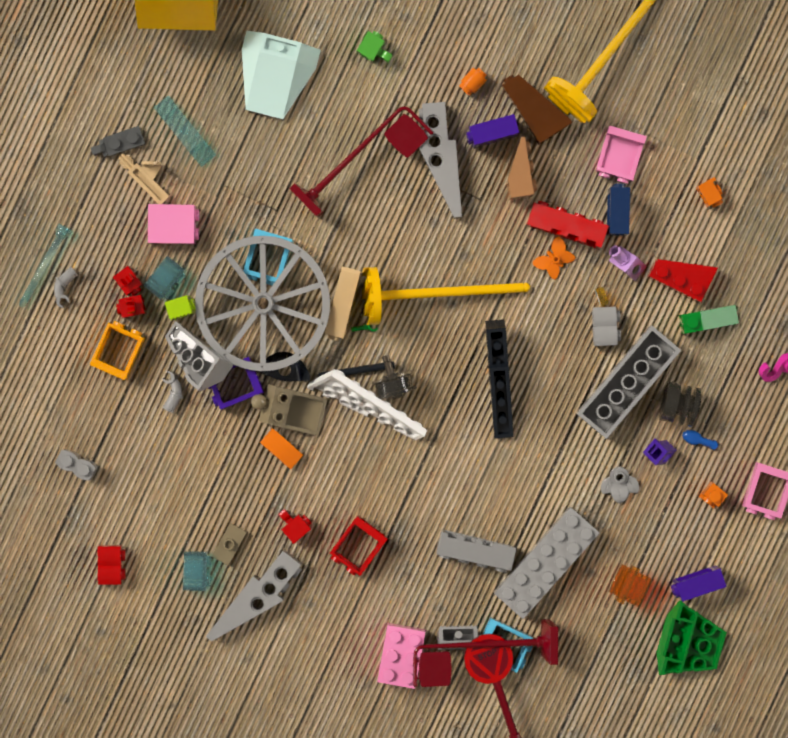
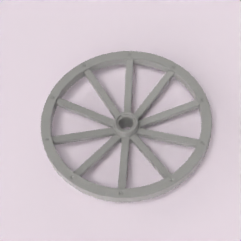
(226, 353)

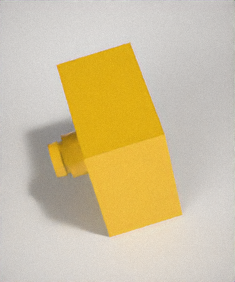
(176, 14)

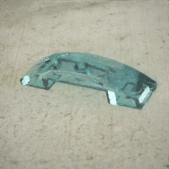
(184, 131)

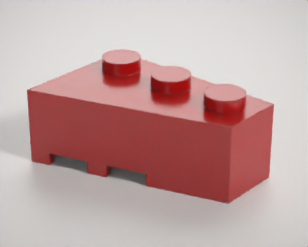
(684, 278)

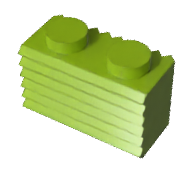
(180, 307)

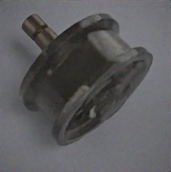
(393, 383)

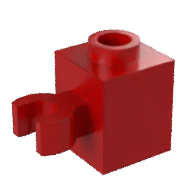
(128, 281)
(131, 306)
(295, 527)

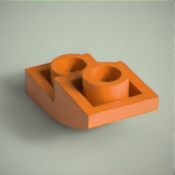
(281, 448)

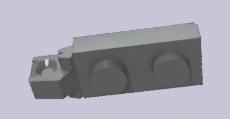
(119, 142)

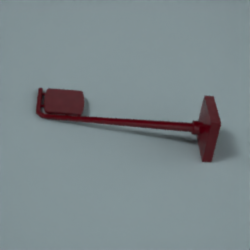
(403, 135)
(436, 666)

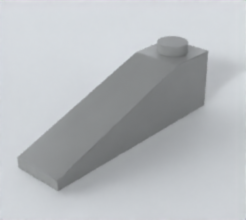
(197, 358)

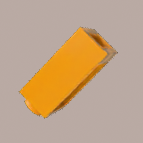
(96, 362)

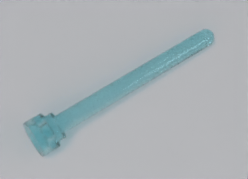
(61, 233)

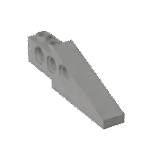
(446, 174)
(242, 607)

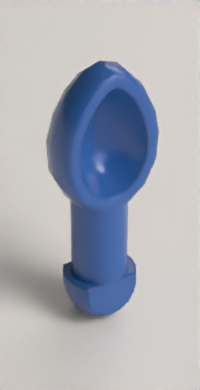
(695, 438)

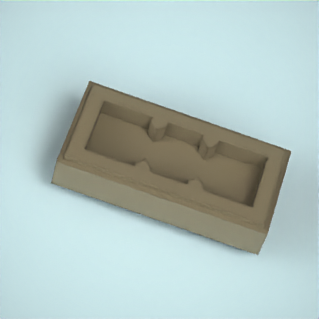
(229, 544)

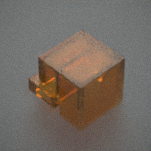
(630, 585)

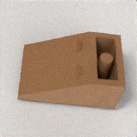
(519, 180)

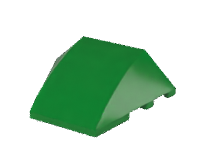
(688, 642)

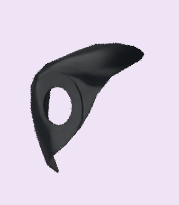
(298, 370)

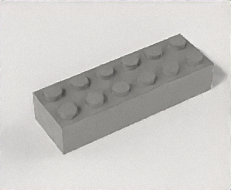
(628, 381)
(546, 562)

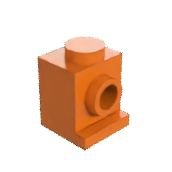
(710, 193)
(713, 495)

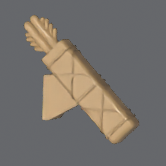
(145, 176)

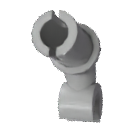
(61, 283)
(176, 392)

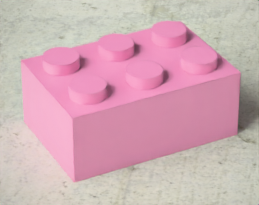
(397, 655)

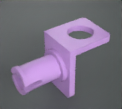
(626, 261)

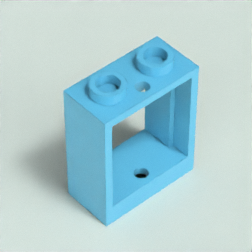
(270, 280)
(520, 661)

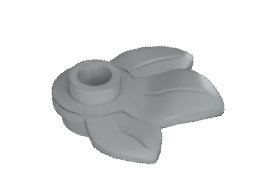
(619, 487)

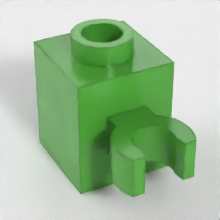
(372, 47)

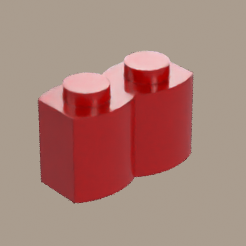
(110, 564)

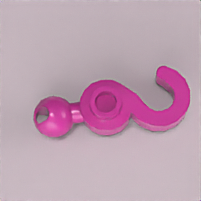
(780, 366)

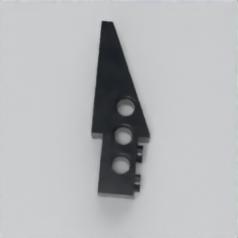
(499, 378)

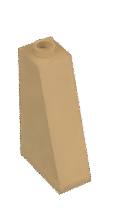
(342, 303)

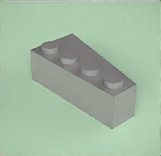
(475, 550)

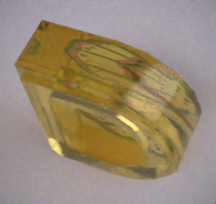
(601, 296)

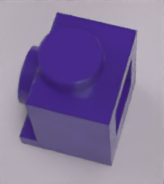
(659, 451)

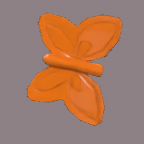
(555, 259)

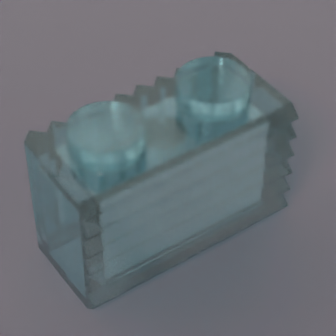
(165, 278)
(196, 570)

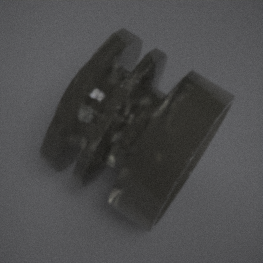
(680, 404)

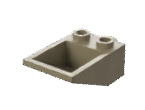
(290, 409)

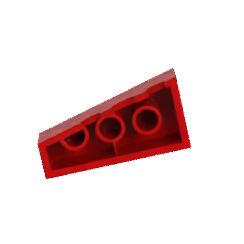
(567, 225)

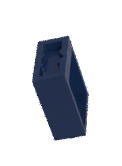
(618, 210)

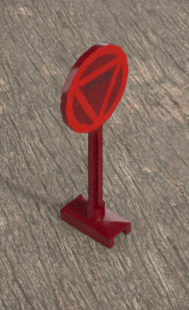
(491, 666)

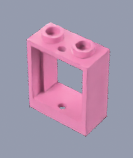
(758, 468)

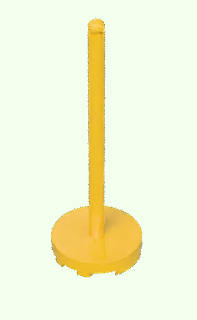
(571, 97)
(374, 296)

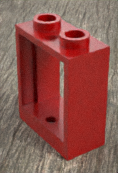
(369, 529)

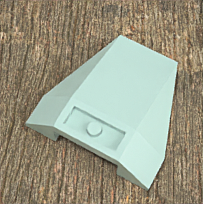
(275, 72)

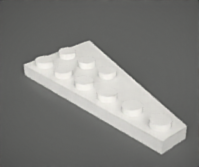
(365, 402)

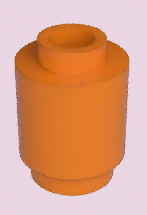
(473, 81)

